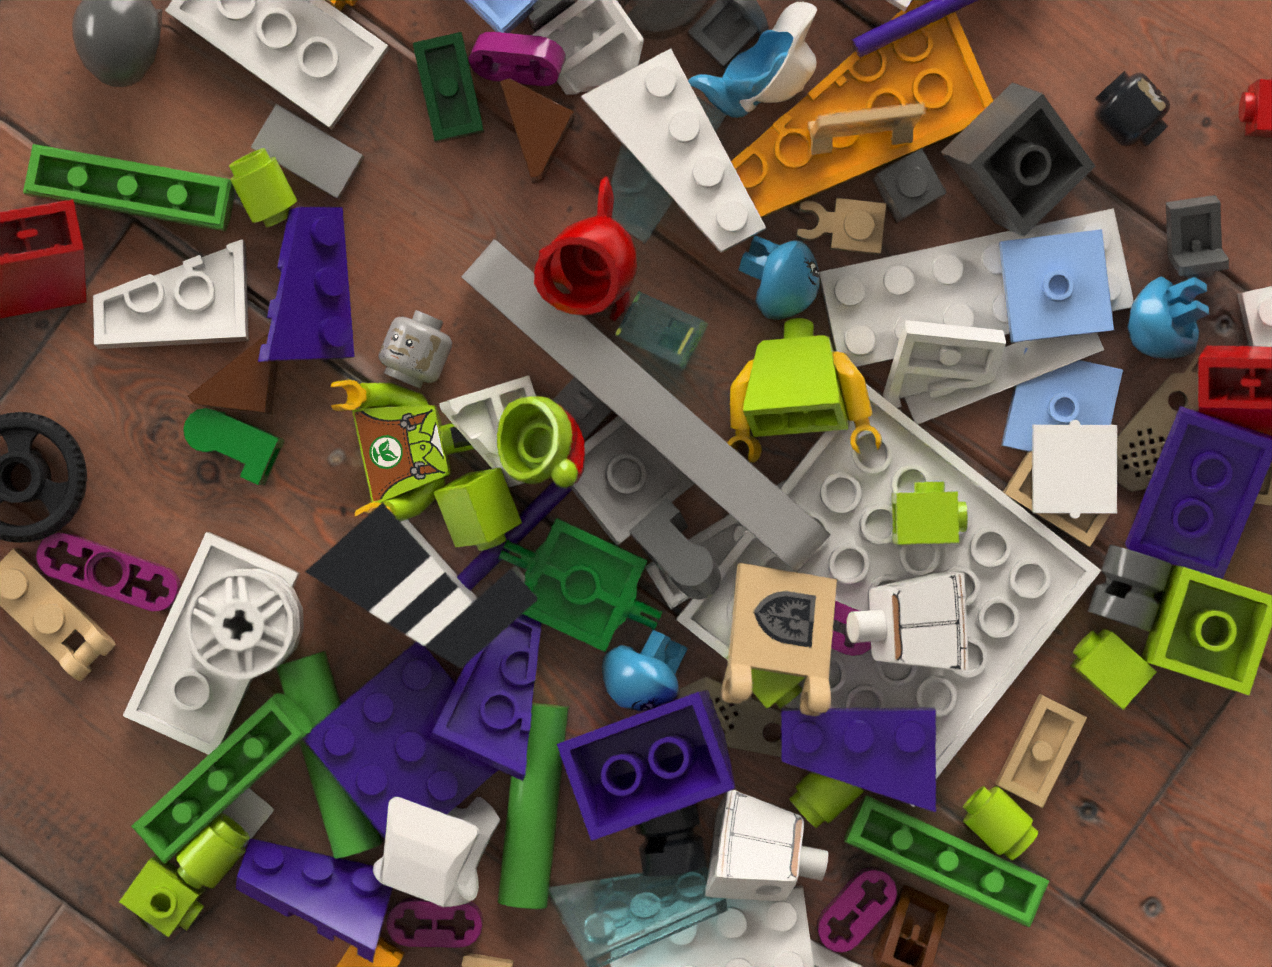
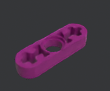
(78, 547)

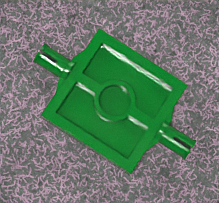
(582, 584)

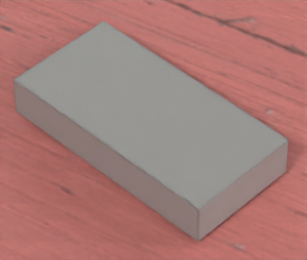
(308, 151)

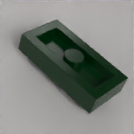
(448, 87)

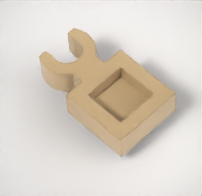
(852, 226)

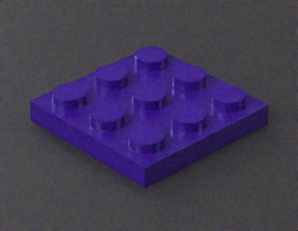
(382, 742)

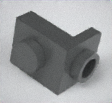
(1195, 237)

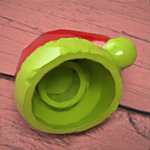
(540, 442)

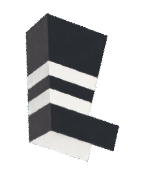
(409, 585)

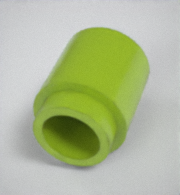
(262, 187)
(823, 798)
(999, 822)
(212, 852)

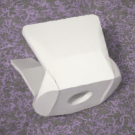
(435, 852)

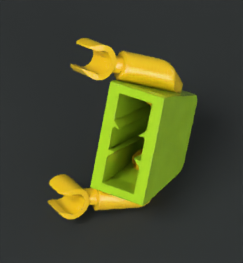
(797, 389)

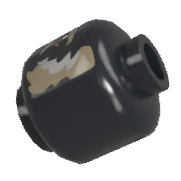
(1132, 109)

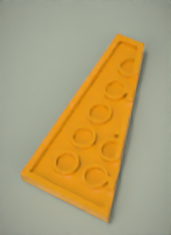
(922, 67)

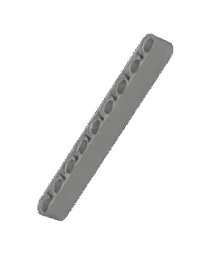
(648, 409)

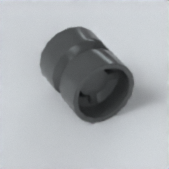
(1126, 569)

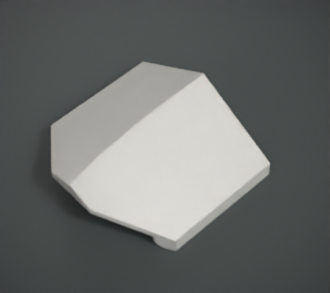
(597, 44)

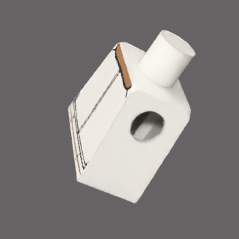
(916, 622)
(759, 851)

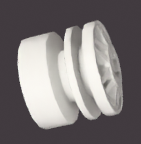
(267, 603)

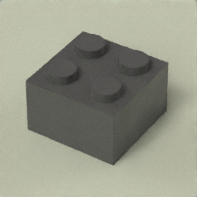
(1018, 158)

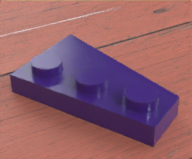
(313, 294)
(493, 700)
(867, 747)
(326, 891)

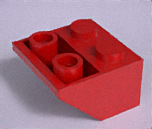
(41, 259)
(1237, 385)

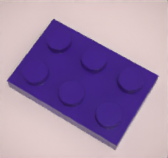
(1201, 493)

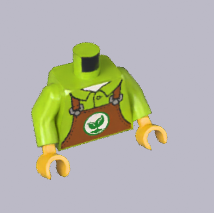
(400, 445)

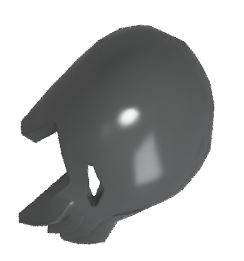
(117, 38)

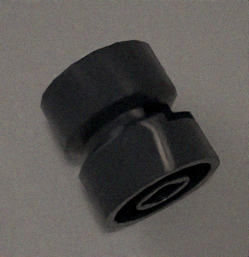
(671, 843)

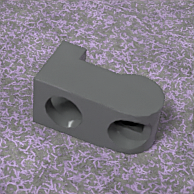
(683, 563)

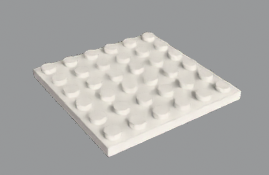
(1014, 569)

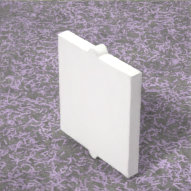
(1074, 469)

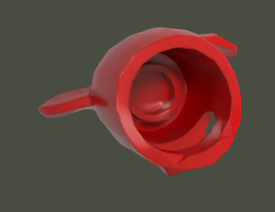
(592, 261)

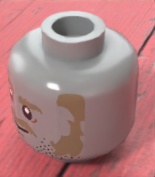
(415, 349)

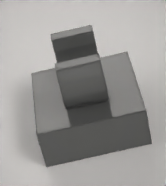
(582, 406)

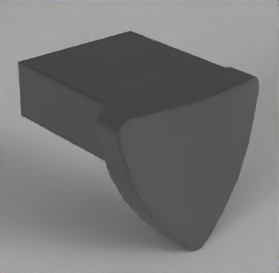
(728, 28)

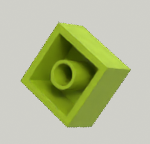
(1210, 629)

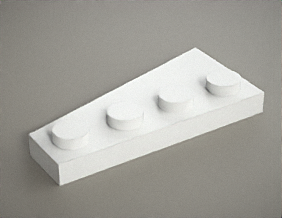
(671, 136)

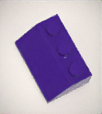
(648, 764)

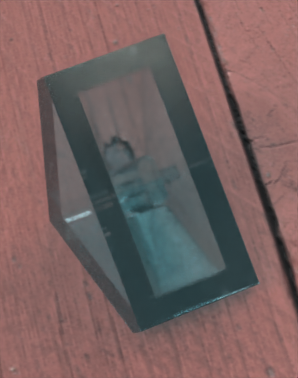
(661, 330)

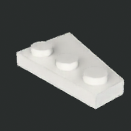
(179, 306)

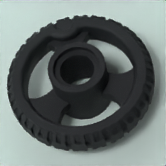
(62, 498)

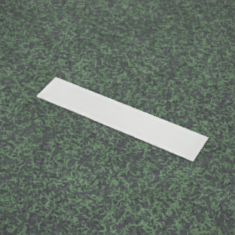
(1014, 369)

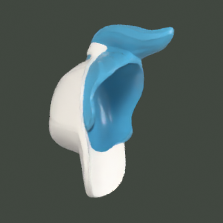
(769, 70)

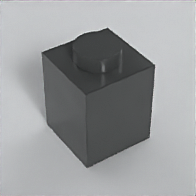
(909, 185)

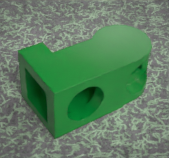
(219, 432)

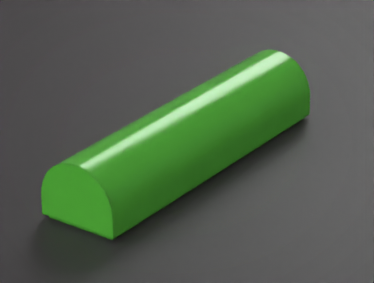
(129, 187)
(313, 688)
(223, 776)
(534, 813)
(946, 861)

